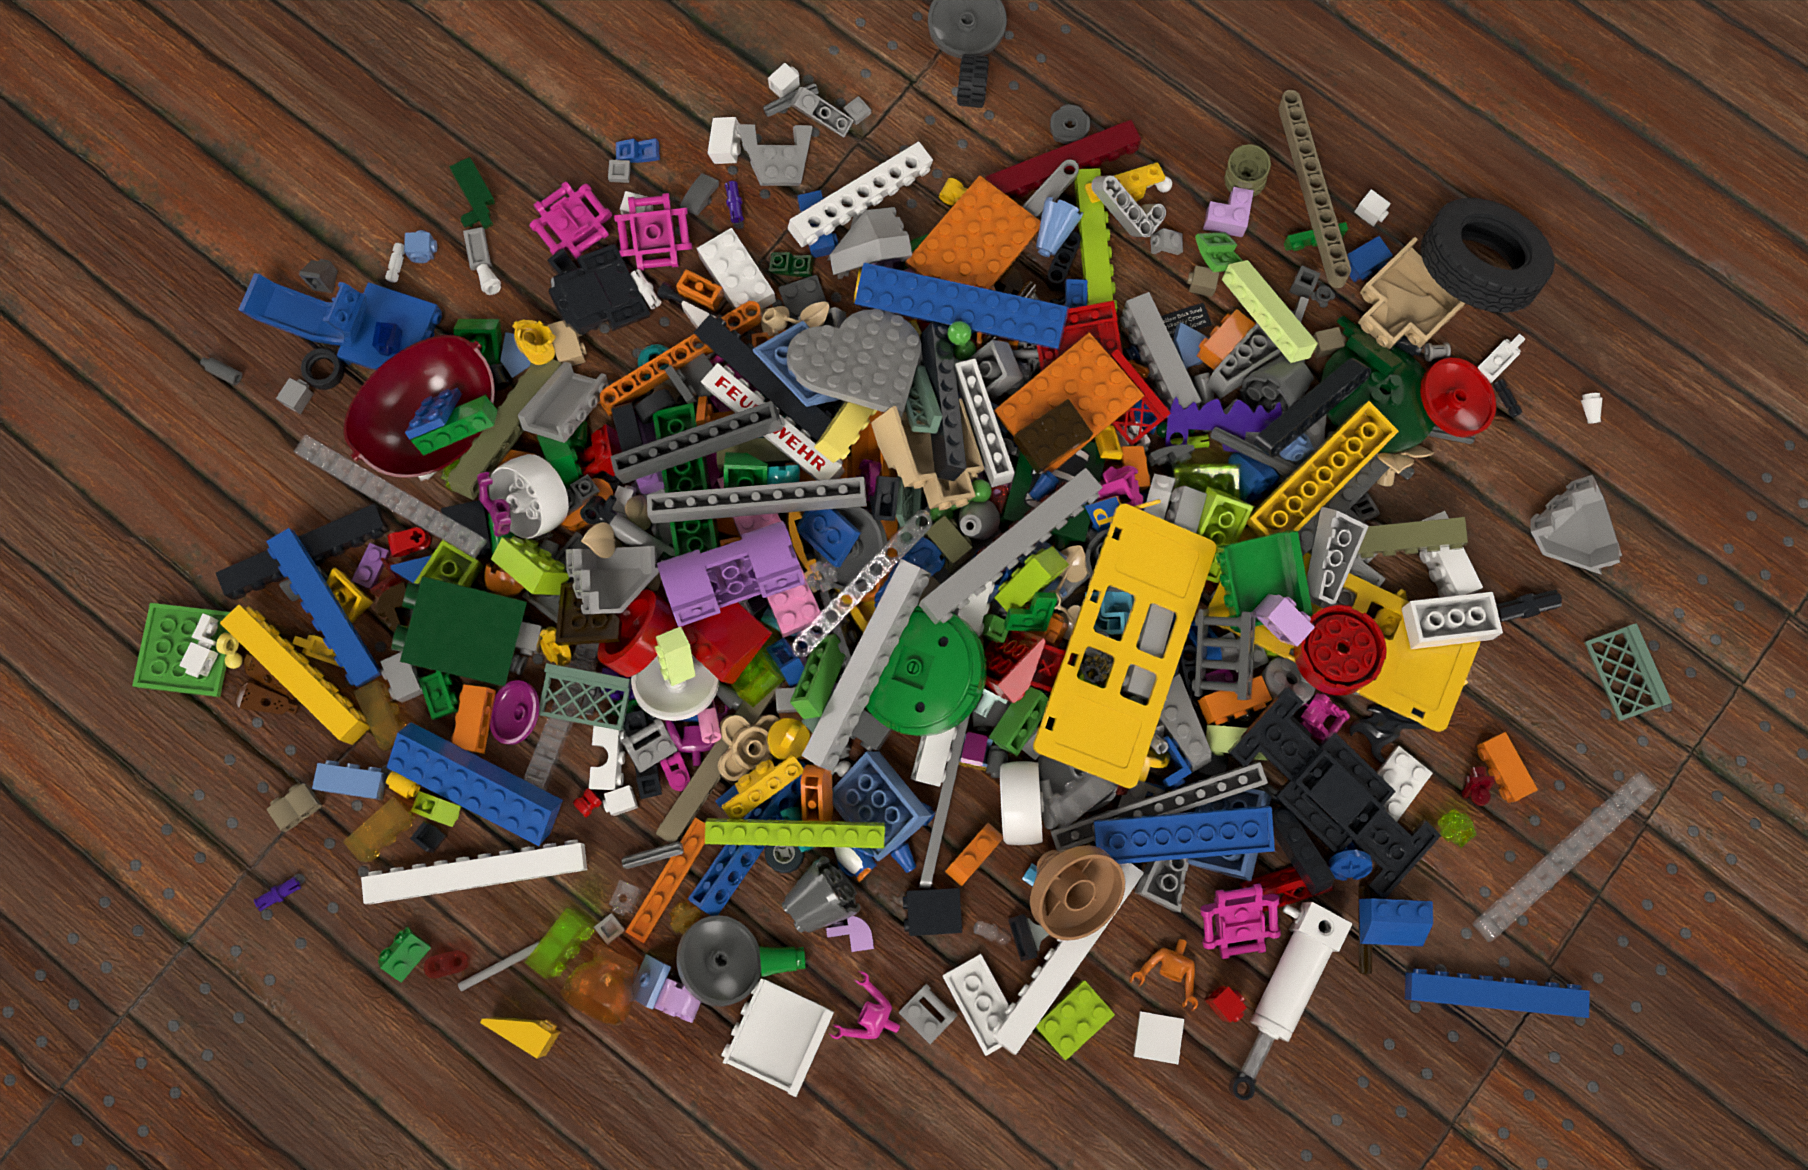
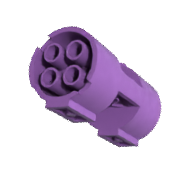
(710, 580)

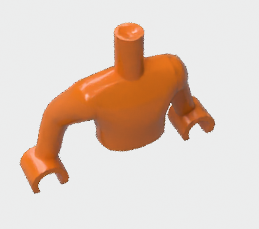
(1173, 967)

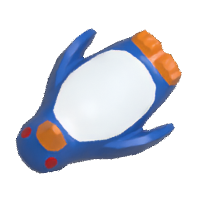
(855, 861)

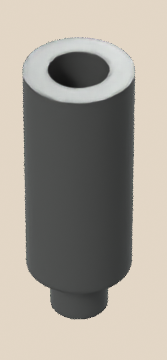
(221, 370)

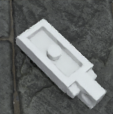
(1500, 358)

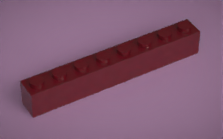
(1086, 152)

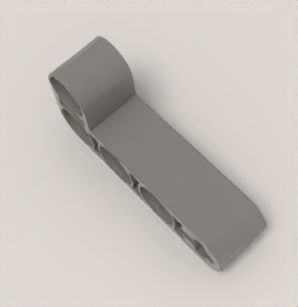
(1135, 219)

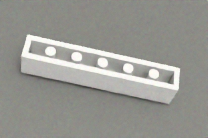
(983, 423)

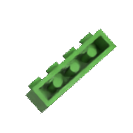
(818, 678)

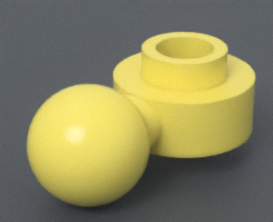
(228, 645)

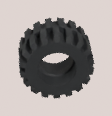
(972, 81)

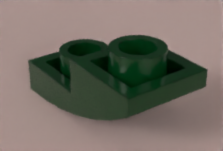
(791, 265)

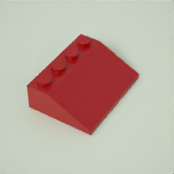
(726, 641)
(1012, 664)

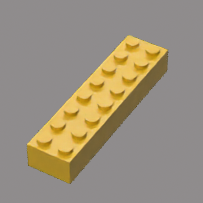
(1323, 472)
(296, 674)

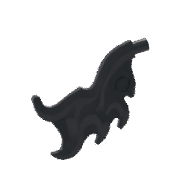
(1384, 728)

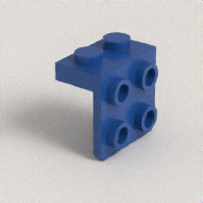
(1181, 764)

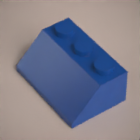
(1395, 921)

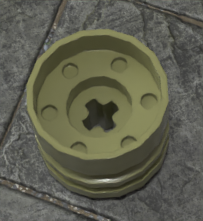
(1247, 169)

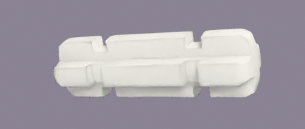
(395, 263)

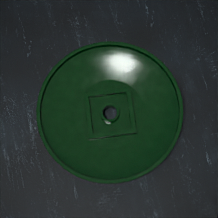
(1400, 407)

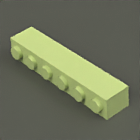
(1269, 311)

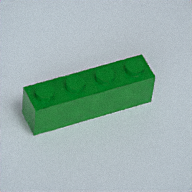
(463, 422)

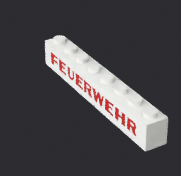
(789, 440)

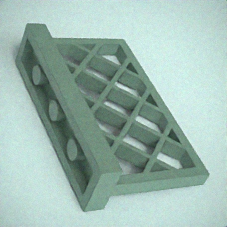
(908, 503)
(1646, 669)
(589, 678)

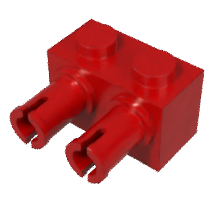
(604, 444)

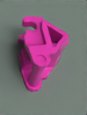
(1121, 482)
(1317, 712)

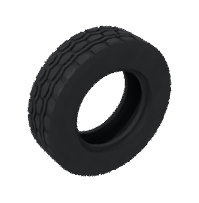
(1471, 278)

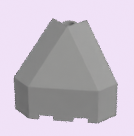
(872, 238)
(1578, 528)
(610, 582)

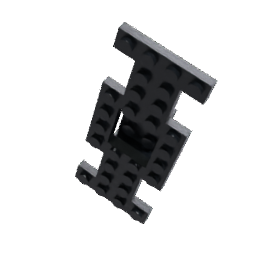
(1341, 787)

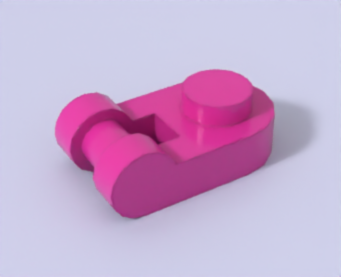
(679, 778)

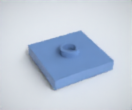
(650, 981)

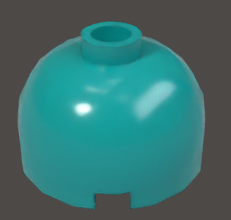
(783, 474)

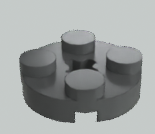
(1077, 117)

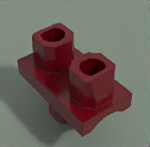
(1478, 786)

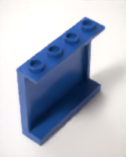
(412, 315)

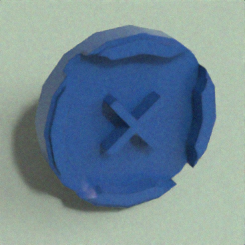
(1350, 863)

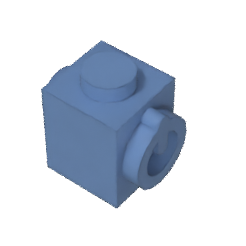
(420, 246)

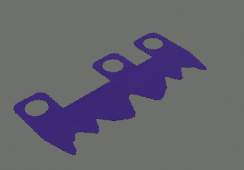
(1211, 415)

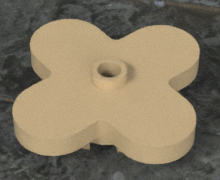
(738, 736)

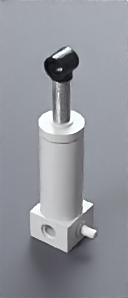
(1291, 984)

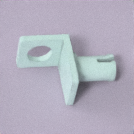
(987, 702)

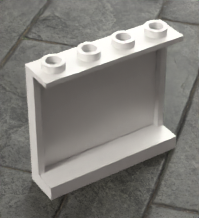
(777, 1036)

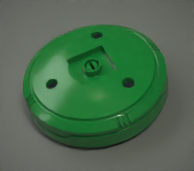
(930, 677)

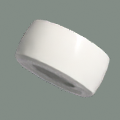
(523, 485)
(1021, 803)

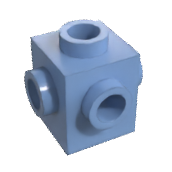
(1298, 450)

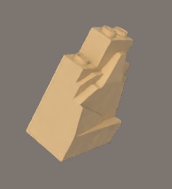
(1406, 301)
(913, 459)

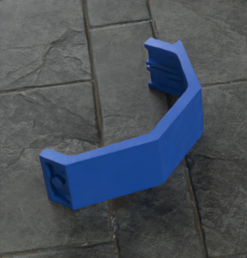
(304, 315)

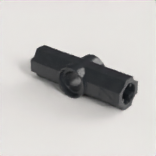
(1529, 605)

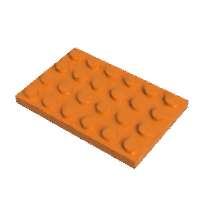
(976, 238)
(1083, 376)

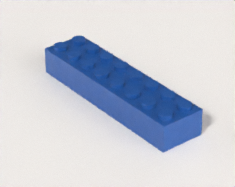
(474, 783)

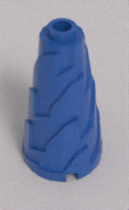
(923, 555)

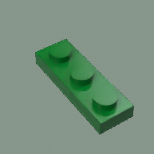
(1300, 240)

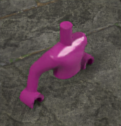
(498, 509)
(692, 738)

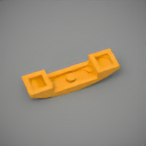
(790, 517)

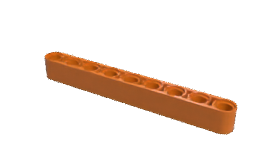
(670, 357)

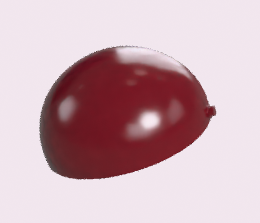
(393, 394)

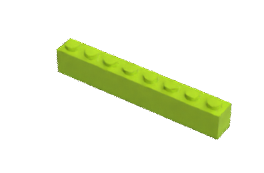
(1093, 244)
(794, 833)

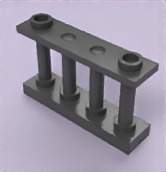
(1243, 665)

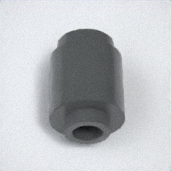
(995, 758)

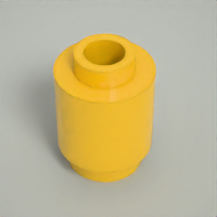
(402, 785)

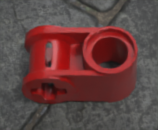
(405, 542)

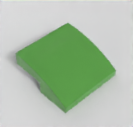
(1217, 250)

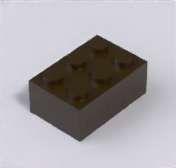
(1052, 436)

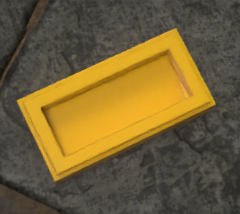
(1108, 444)

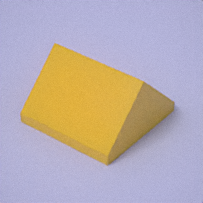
(348, 594)

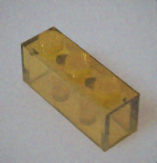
(380, 713)
(380, 830)

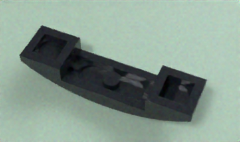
(648, 780)

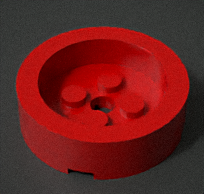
(641, 624)
(1329, 668)

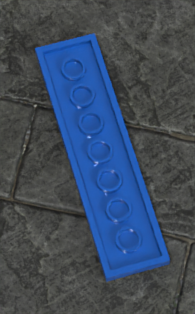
(1186, 835)

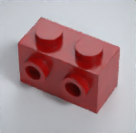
(1227, 1004)

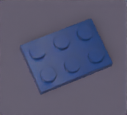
(433, 412)
(829, 534)

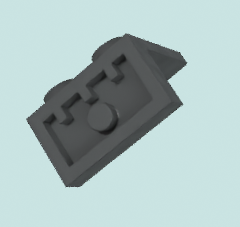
(689, 379)

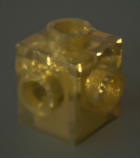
(684, 916)

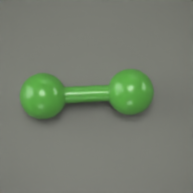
(960, 334)
(982, 494)

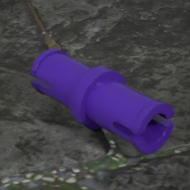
(734, 202)
(277, 893)

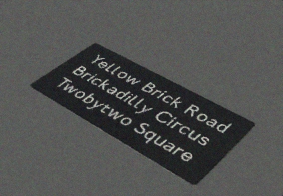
(1194, 317)

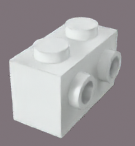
(724, 141)

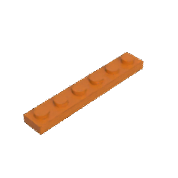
(668, 883)

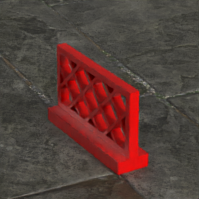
(1150, 400)

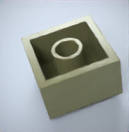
(950, 542)

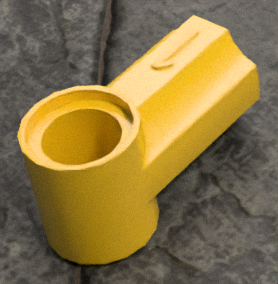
(952, 191)

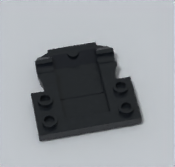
(598, 293)

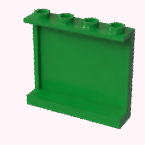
(1261, 568)

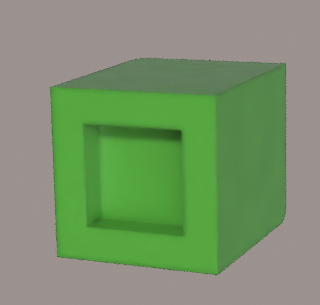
(994, 628)

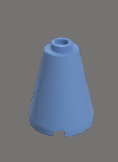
(1056, 225)

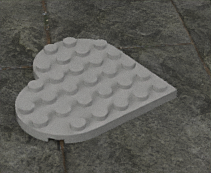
(861, 362)

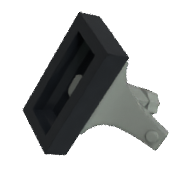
(1026, 936)

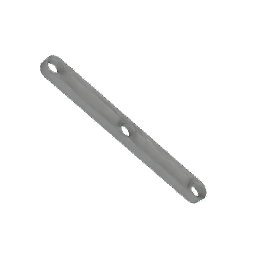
(1052, 187)
(943, 805)

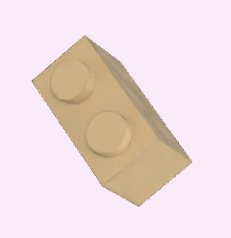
(567, 344)

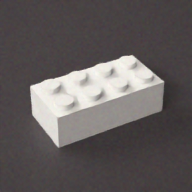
(735, 271)
(1450, 569)
(1451, 620)

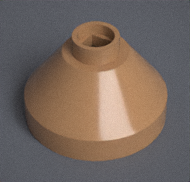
(1076, 891)

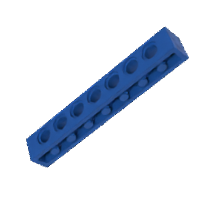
(736, 860)

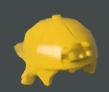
(534, 341)

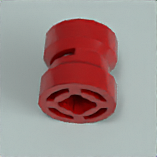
(584, 806)

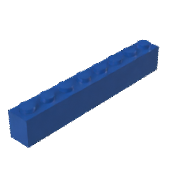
(324, 608)
(1497, 995)

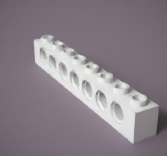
(914, 156)

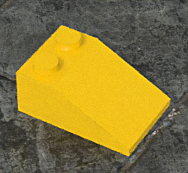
(530, 1035)

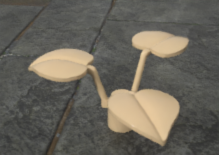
(776, 318)
(1399, 462)
(602, 539)
(1074, 573)

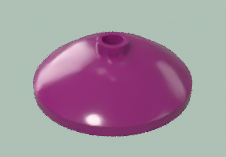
(514, 712)

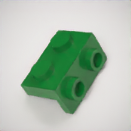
(439, 694)
(403, 954)

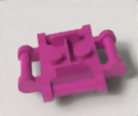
(571, 220)
(653, 232)
(1240, 919)

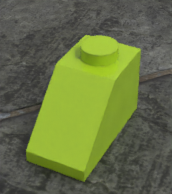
(436, 809)

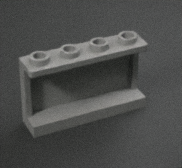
(562, 403)

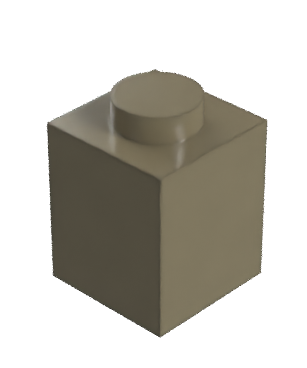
(1203, 281)
(1328, 342)

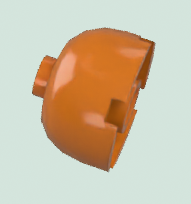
(500, 581)

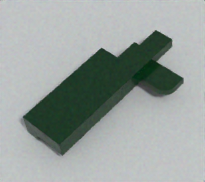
(475, 193)
(1368, 348)

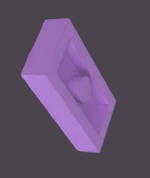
(370, 566)

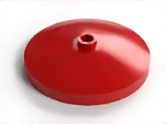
(1458, 397)

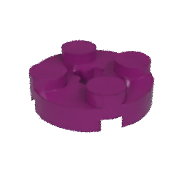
(869, 471)

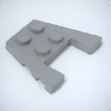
(777, 163)

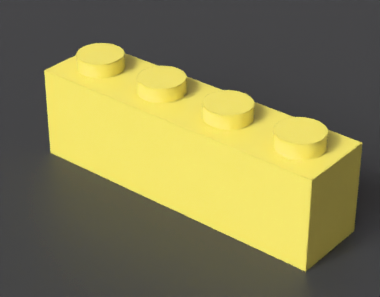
(843, 431)

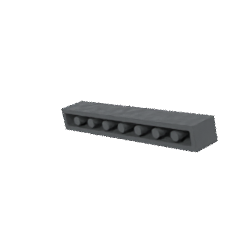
(696, 442)

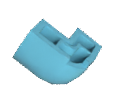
(1113, 611)

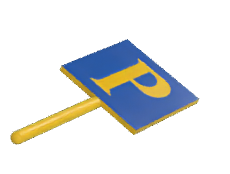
(1103, 510)

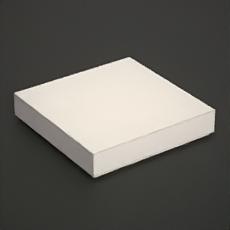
(1158, 1037)

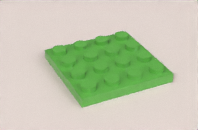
(164, 644)

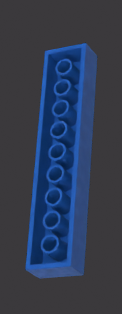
(948, 302)

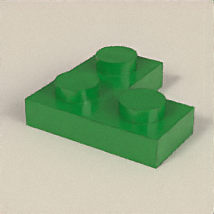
(1035, 618)

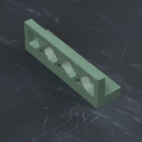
(925, 402)

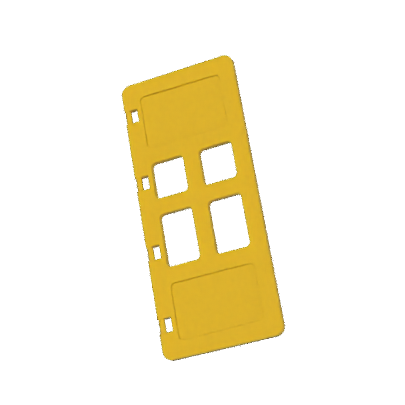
(1409, 677)
(1096, 725)

